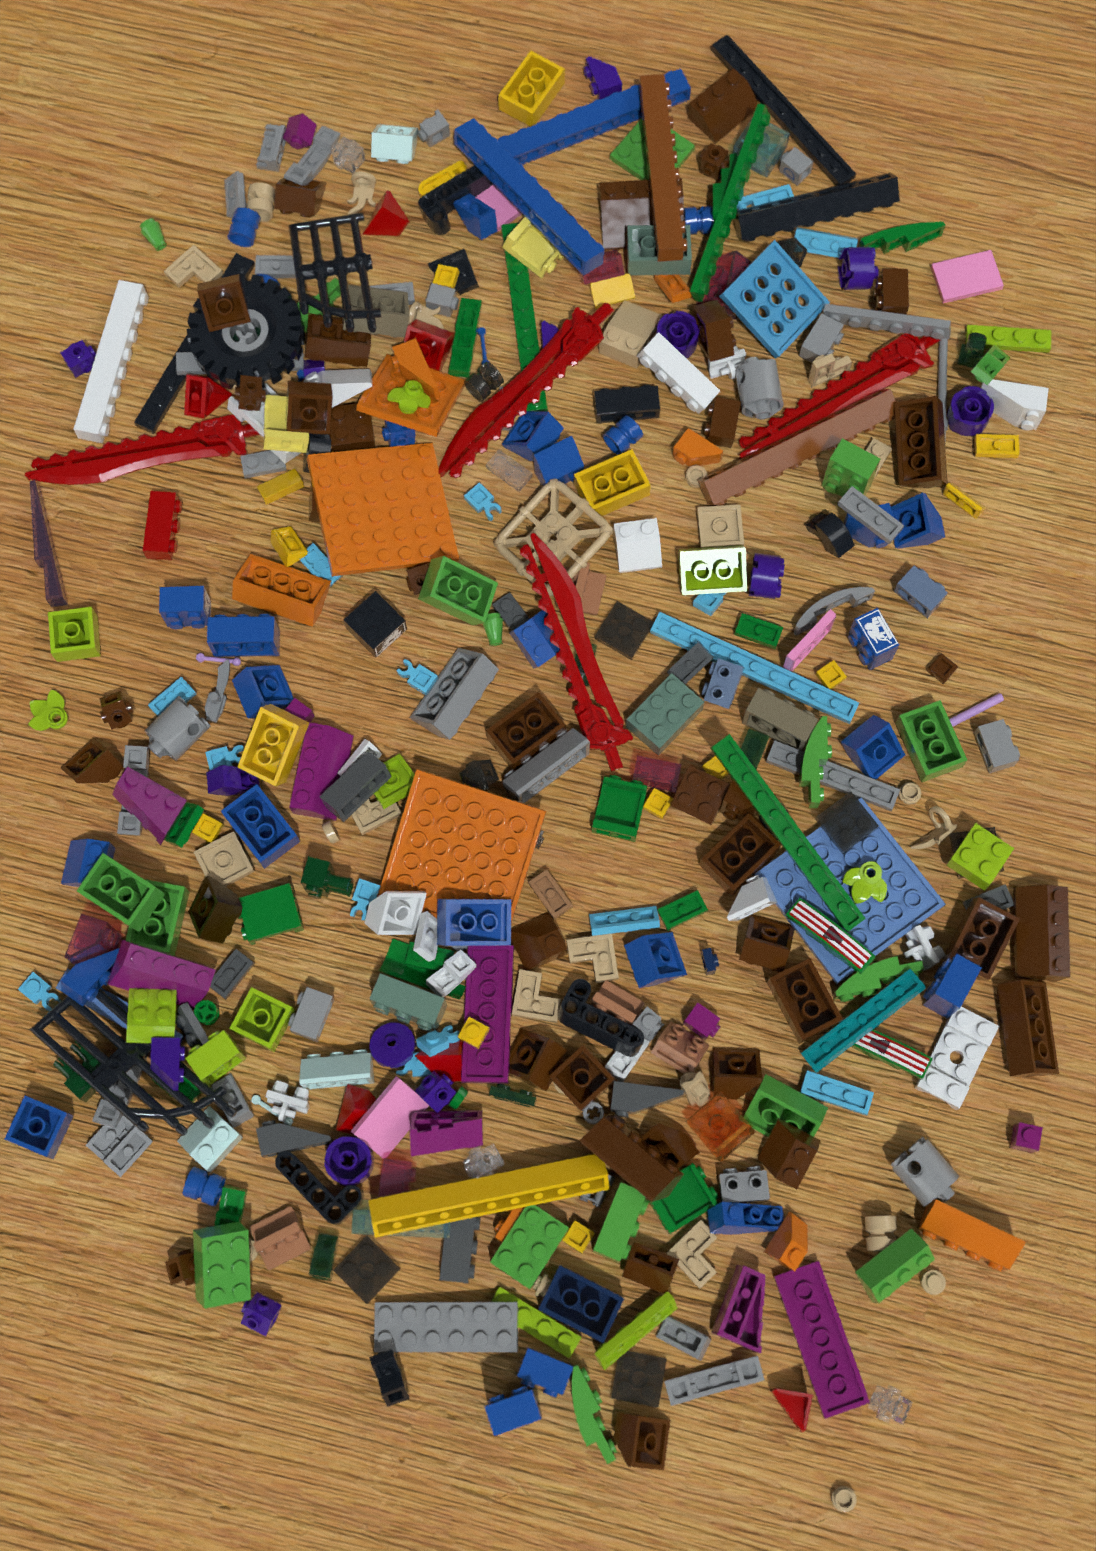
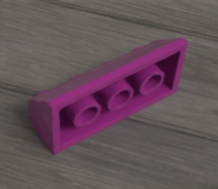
(320, 760)
(152, 969)

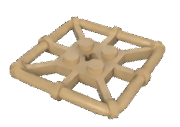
(556, 524)

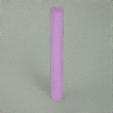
(976, 709)

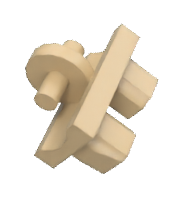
(695, 1088)

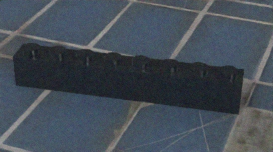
(817, 206)

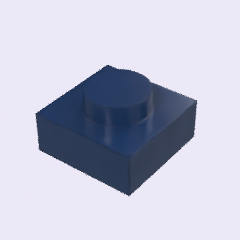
(710, 961)

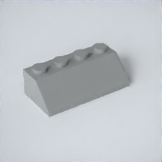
(454, 693)
(546, 766)

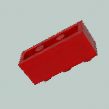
(162, 525)

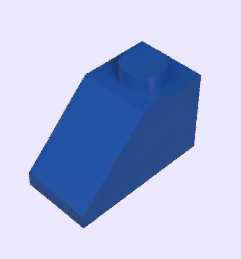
(477, 216)

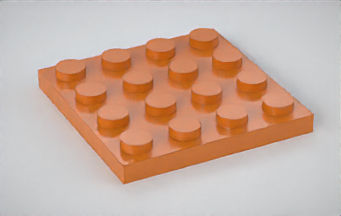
(425, 420)

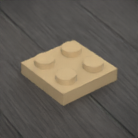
(720, 526)
(224, 860)

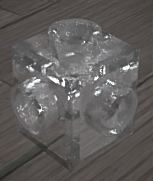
(348, 154)
(483, 1161)
(889, 1404)

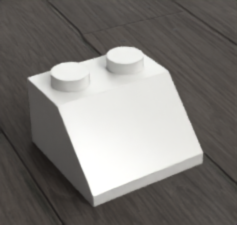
(637, 545)

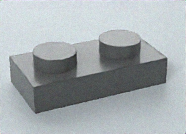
(510, 611)
(691, 663)
(999, 897)
(231, 974)
(190, 1026)

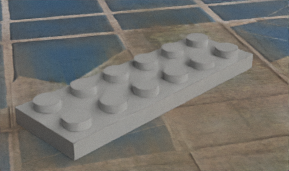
(446, 1326)

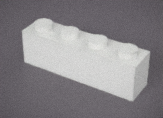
(678, 373)

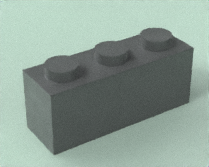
(355, 786)
(458, 1251)

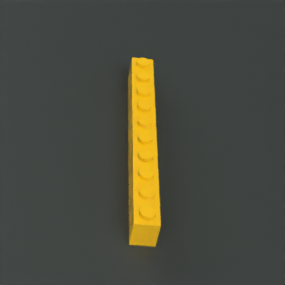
(488, 1195)

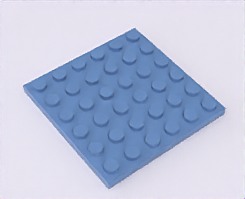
(905, 906)

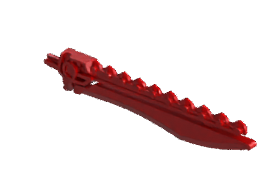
(578, 338)
(896, 360)
(216, 438)
(590, 717)

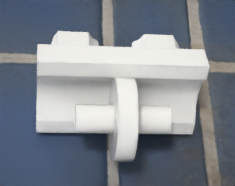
(727, 365)
(921, 948)
(278, 1097)

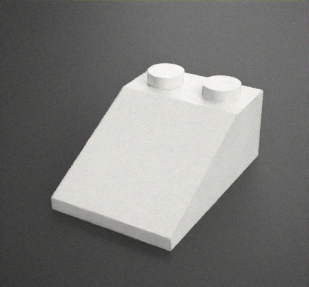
(343, 382)
(1018, 403)

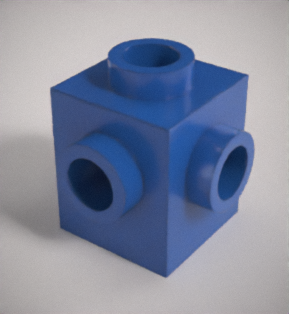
(398, 435)

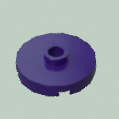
(394, 1055)

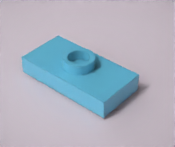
(318, 564)
(178, 688)

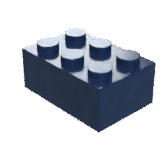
(581, 1304)

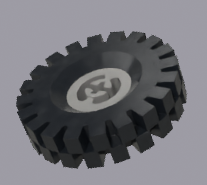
(268, 355)

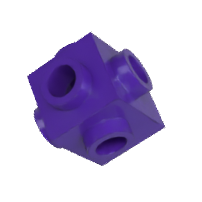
(79, 358)
(436, 1091)
(260, 1313)

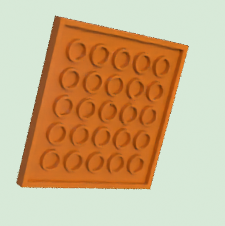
(381, 508)
(461, 843)

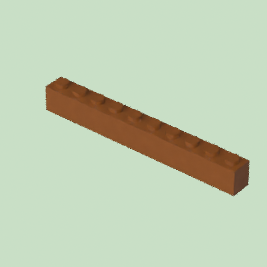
(661, 168)
(797, 447)

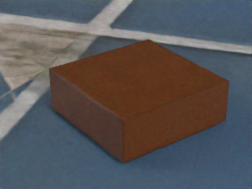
(942, 668)

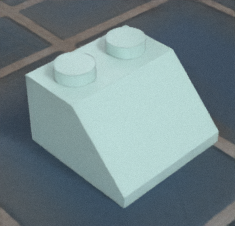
(394, 143)
(207, 1144)

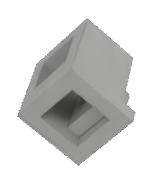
(434, 129)
(648, 1023)

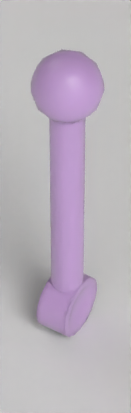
(201, 658)

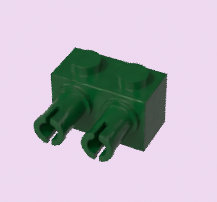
(320, 879)
(74, 1081)

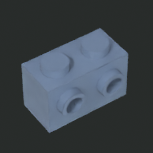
(921, 591)
(723, 683)

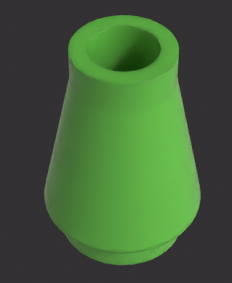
(152, 232)
(493, 628)

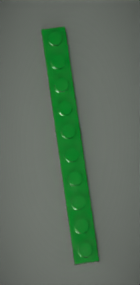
(728, 207)
(523, 314)
(787, 833)

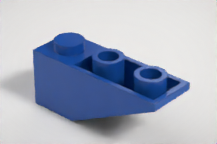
(88, 977)
(744, 1218)

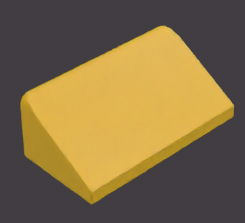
(612, 290)
(280, 486)
(963, 500)
(288, 545)

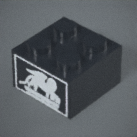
(375, 624)

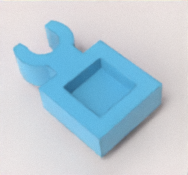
(480, 499)
(708, 602)
(419, 678)
(223, 757)
(364, 894)
(37, 989)
(436, 1042)
(416, 1067)

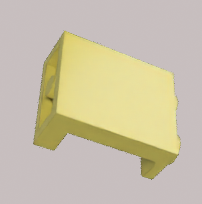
(532, 248)
(275, 428)

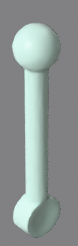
(257, 1100)

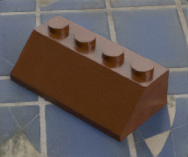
(921, 443)
(1042, 932)
(1027, 1028)
(632, 1158)

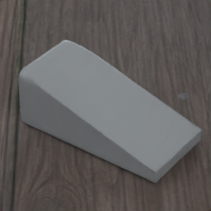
(235, 1099)
(683, 1338)

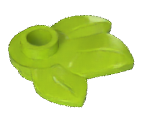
(410, 397)
(46, 712)
(864, 886)

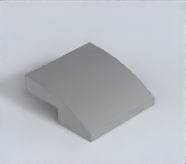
(119, 1146)

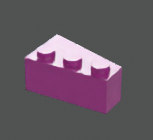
(149, 802)
(445, 1131)
(742, 1309)

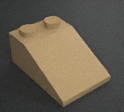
(628, 333)

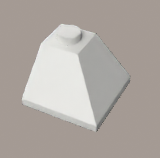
(752, 898)
(395, 912)

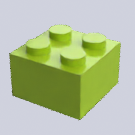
(74, 634)
(980, 856)
(150, 1014)
(262, 1019)
(215, 1057)

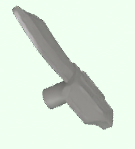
(216, 700)

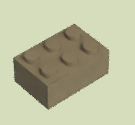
(393, 309)
(779, 719)

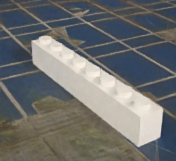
(111, 362)

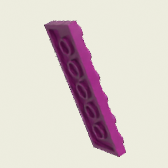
(490, 1003)
(821, 1340)

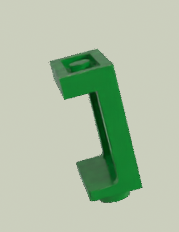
(619, 808)
(269, 913)
(687, 1200)

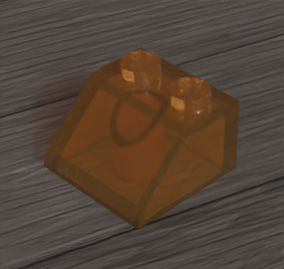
(720, 1126)

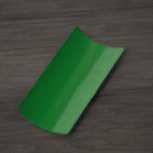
(395, 965)

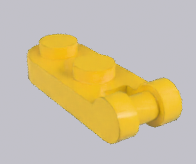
(441, 177)

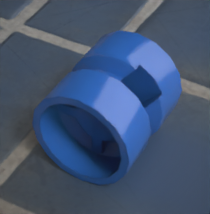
(699, 220)
(243, 227)
(621, 437)
(206, 1187)

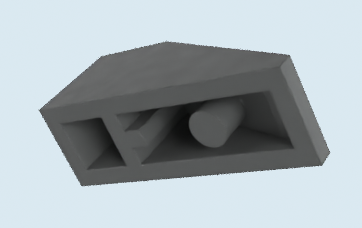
(635, 1098)
(279, 1137)

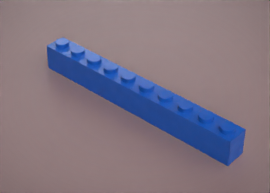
(587, 121)
(529, 196)

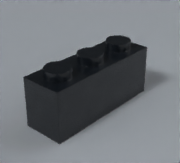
(636, 403)

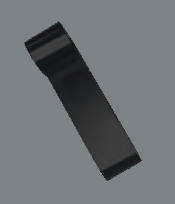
(440, 201)
(601, 1020)
(315, 1185)

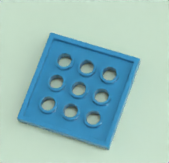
(761, 298)

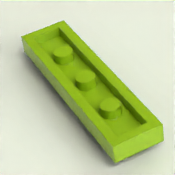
(1013, 338)
(540, 1325)
(632, 1333)

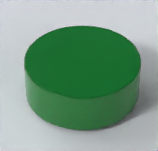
(458, 1098)

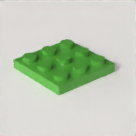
(632, 152)

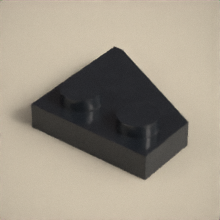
(466, 279)

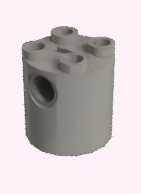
(759, 388)
(175, 730)
(929, 1180)

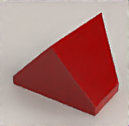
(386, 218)
(203, 396)
(445, 1062)
(354, 1106)
(796, 1406)

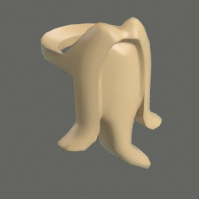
(362, 190)
(424, 314)
(941, 832)

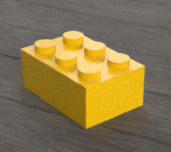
(531, 89)
(613, 483)
(273, 744)

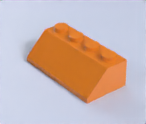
(280, 590)
(970, 1235)

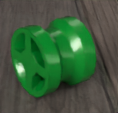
(204, 1009)

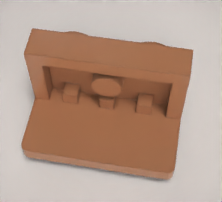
(590, 588)
(617, 1004)
(680, 1048)
(279, 1238)

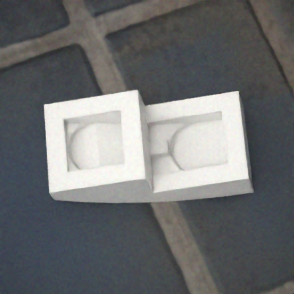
(451, 974)
(621, 1065)

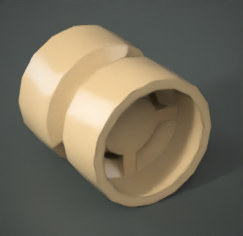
(261, 200)
(880, 1232)

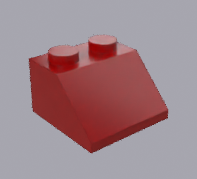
(433, 342)

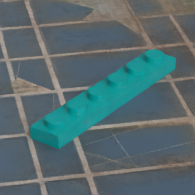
(863, 1020)

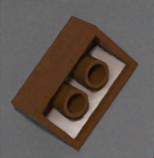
(723, 106)
(334, 343)

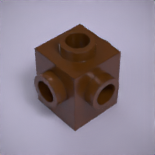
(713, 160)
(250, 393)
(415, 575)
(116, 710)
(181, 1268)

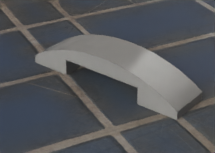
(314, 158)
(855, 596)
(137, 759)
(106, 1113)
(714, 1380)

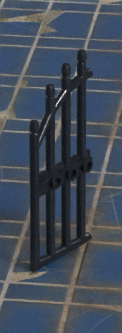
(338, 266)
(120, 1063)

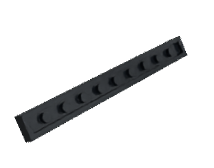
(784, 112)
(171, 383)

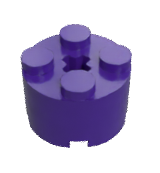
(857, 268)
(680, 331)
(970, 411)
(765, 576)
(362, 1163)

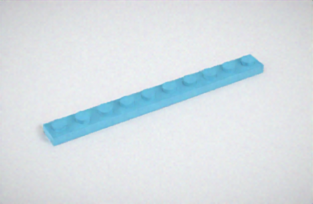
(758, 668)

